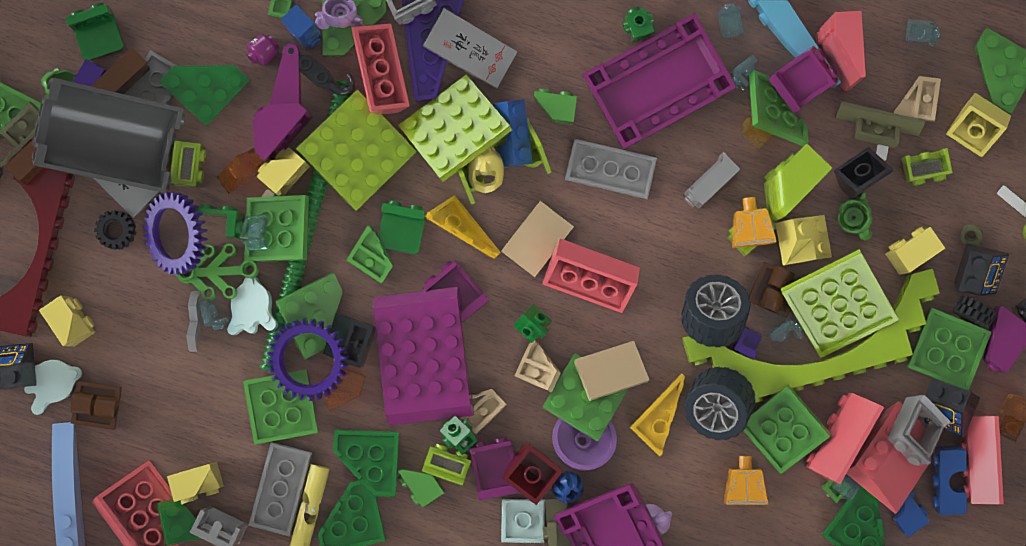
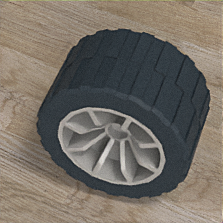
(715, 310)
(719, 403)

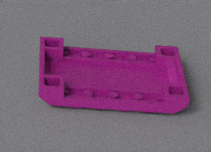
(659, 81)
(422, 356)
(610, 520)

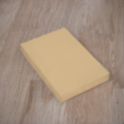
(537, 239)
(611, 370)

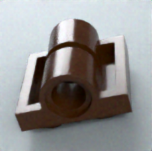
(767, 289)
(95, 405)

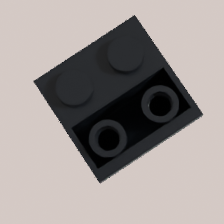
(356, 337)

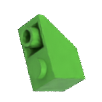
(557, 107)
(423, 486)

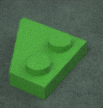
(371, 256)

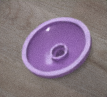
(587, 456)

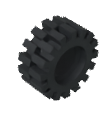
(102, 229)
(974, 312)

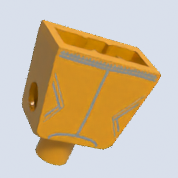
(752, 226)
(745, 484)

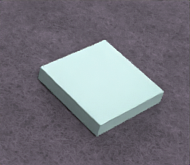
(522, 521)

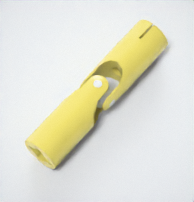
(311, 499)

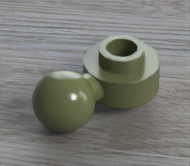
(974, 240)

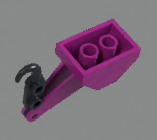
(285, 117)

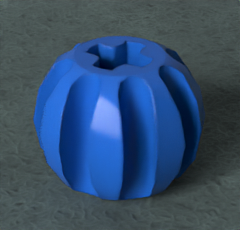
(568, 487)

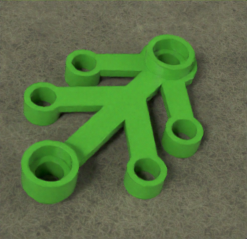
(214, 270)

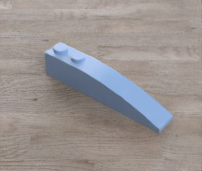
(66, 486)

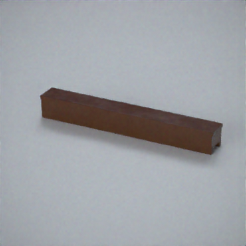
(116, 79)

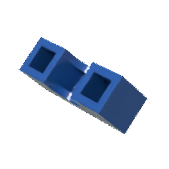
(302, 28)
(517, 146)
(947, 462)
(910, 516)

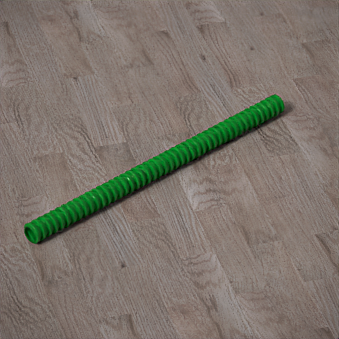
(296, 268)

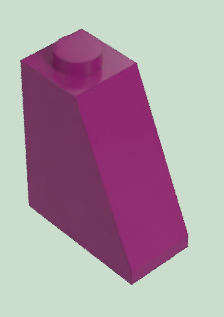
(1005, 341)

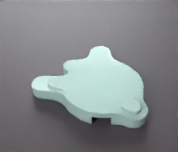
(251, 308)
(53, 383)

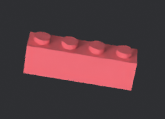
(380, 68)
(591, 276)
(983, 461)

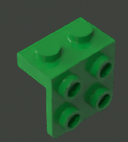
(96, 31)
(234, 218)
(402, 227)

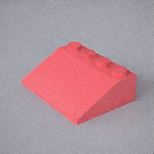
(844, 46)
(848, 433)
(882, 467)
(132, 506)

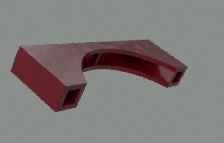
(22, 303)

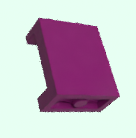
(804, 78)
(454, 276)
(489, 466)

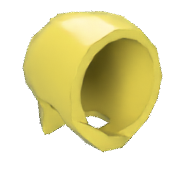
(486, 164)

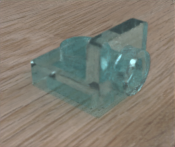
(730, 21)
(922, 32)
(745, 68)
(253, 232)
(209, 313)
(781, 332)
(847, 488)

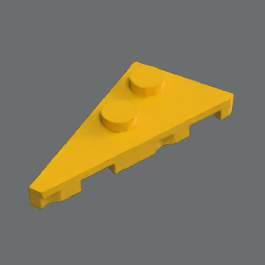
(457, 220)
(655, 422)

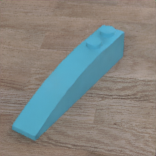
(785, 26)

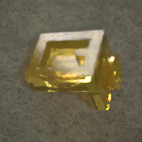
(754, 135)

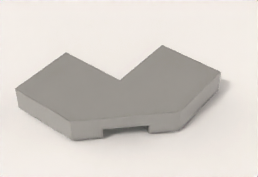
(194, 328)

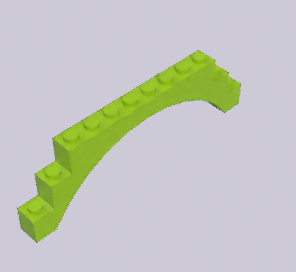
(875, 350)

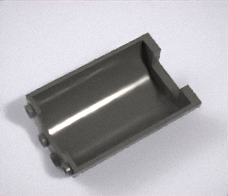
(106, 135)

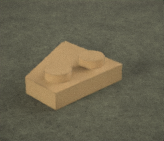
(921, 99)
(538, 368)
(486, 407)

